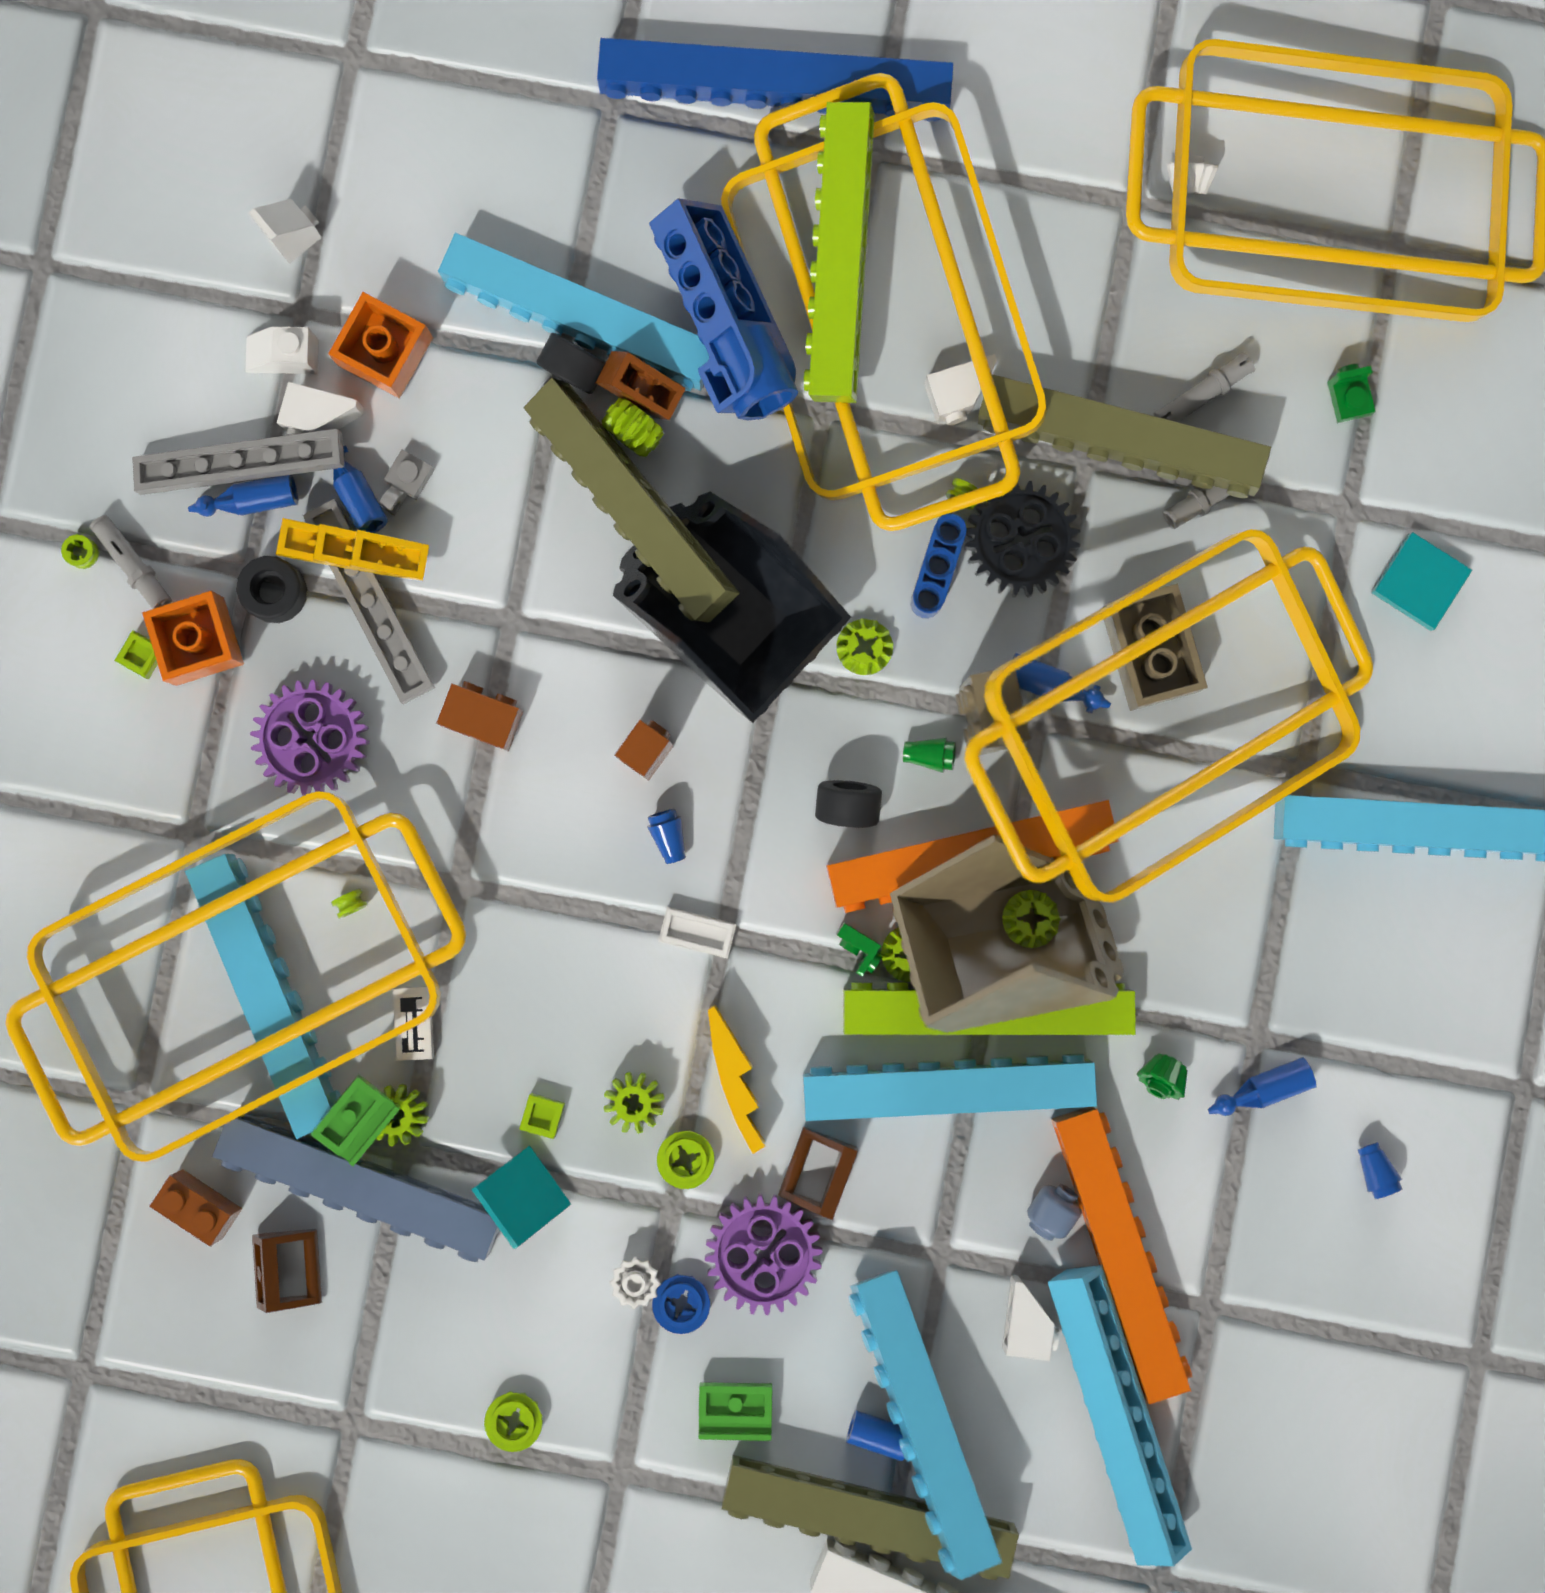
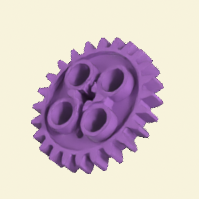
(333, 716)
(788, 1274)

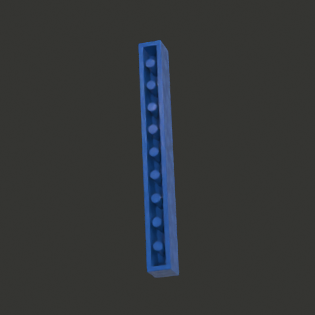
(758, 75)

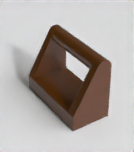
(837, 1179)
(266, 1270)

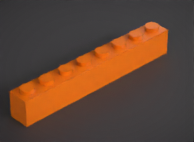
(885, 872)
(1120, 1251)

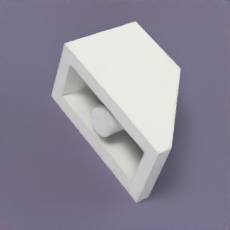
(287, 227)
(282, 351)
(954, 391)
(315, 410)
(1027, 1325)

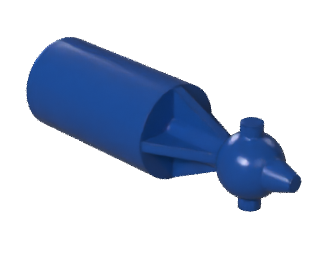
(250, 497)
(358, 498)
(1042, 678)
(1268, 1088)
(875, 1435)

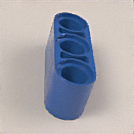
(949, 553)

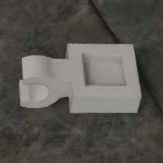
(407, 477)

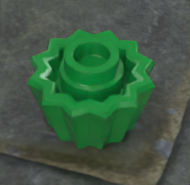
(1164, 1077)

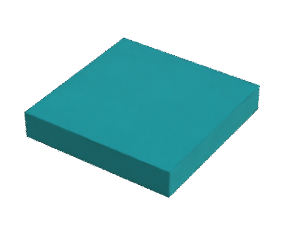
(1421, 581)
(521, 1197)

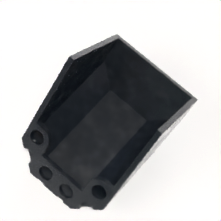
(764, 632)

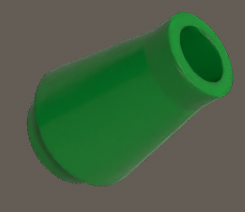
(931, 754)

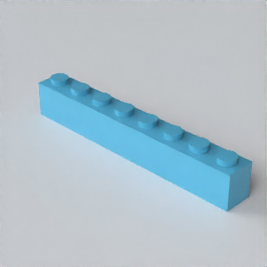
(571, 310)
(1410, 827)
(264, 990)
(949, 1089)
(1120, 1416)
(925, 1425)

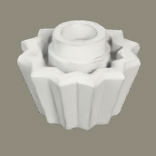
(1199, 175)
(635, 1283)

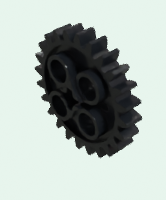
(1034, 567)

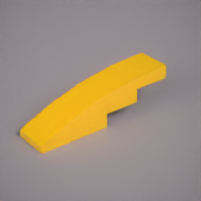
(352, 549)
(731, 1065)

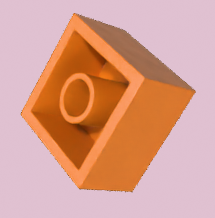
(381, 345)
(193, 638)

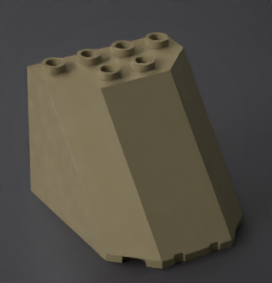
(968, 965)

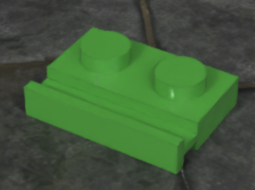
(355, 1120)
(735, 1411)

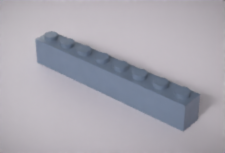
(364, 1188)

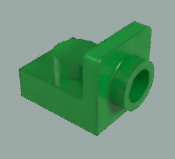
(1351, 393)
(854, 942)

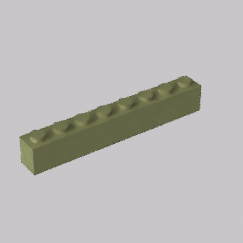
(1133, 439)
(631, 501)
(846, 1512)

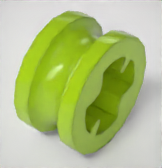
(961, 487)
(71, 558)
(349, 903)

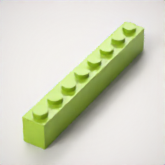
(840, 252)
(897, 1013)

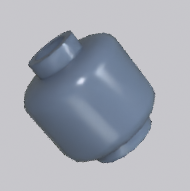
(1054, 1212)

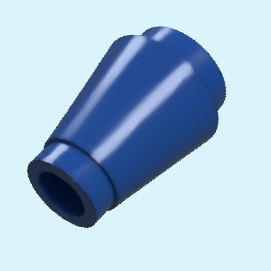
(668, 835)
(1378, 1171)

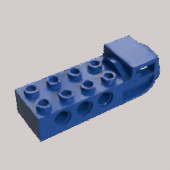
(748, 358)

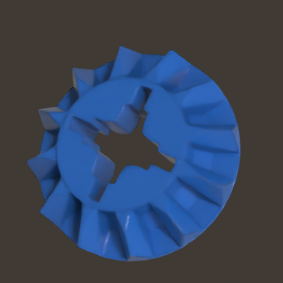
(688, 1319)

